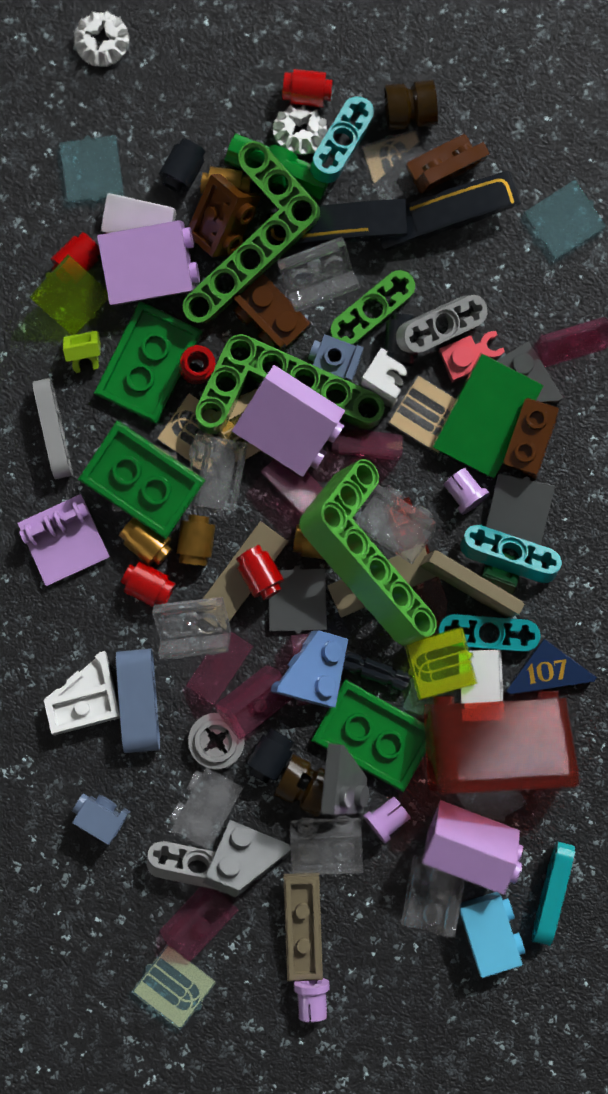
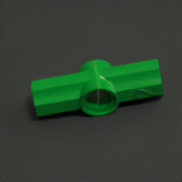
(298, 168)

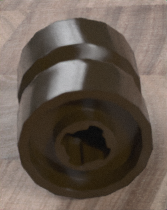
(411, 105)
(311, 798)

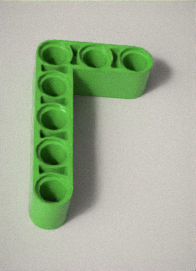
(259, 239)
(253, 369)
(358, 560)

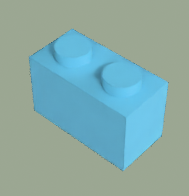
(491, 935)

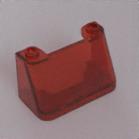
(499, 745)

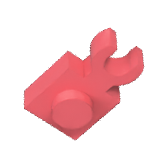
(462, 355)

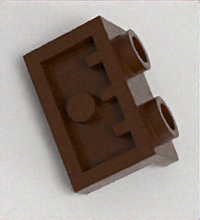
(445, 163)
(222, 216)
(270, 313)
(531, 437)

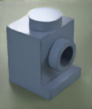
(349, 361)
(99, 817)

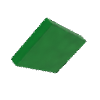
(147, 363)
(485, 415)
(141, 479)
(375, 734)

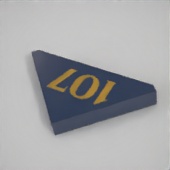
(548, 669)

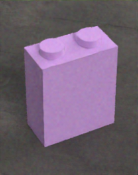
(148, 262)
(290, 421)
(473, 847)

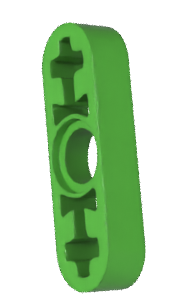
(397, 299)

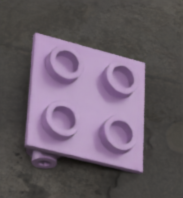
(63, 540)

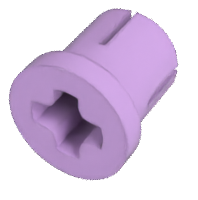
(465, 491)
(387, 819)
(312, 999)

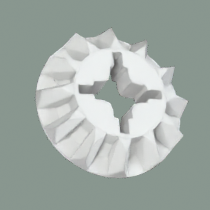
(109, 51)
(304, 141)

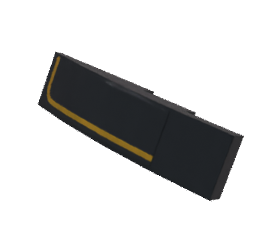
(456, 208)
(350, 221)

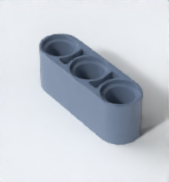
(137, 700)

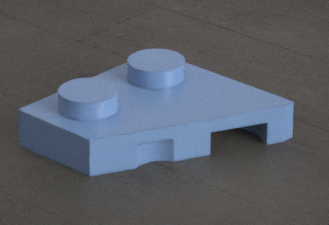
(315, 670)

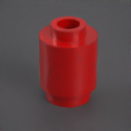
(306, 88)
(81, 249)
(200, 354)
(259, 572)
(147, 584)

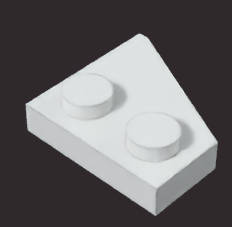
(84, 699)

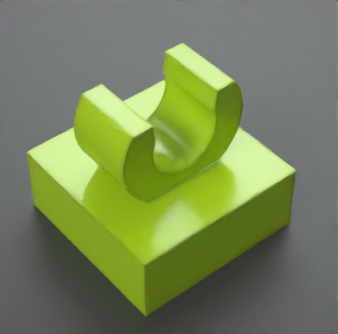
(80, 347)

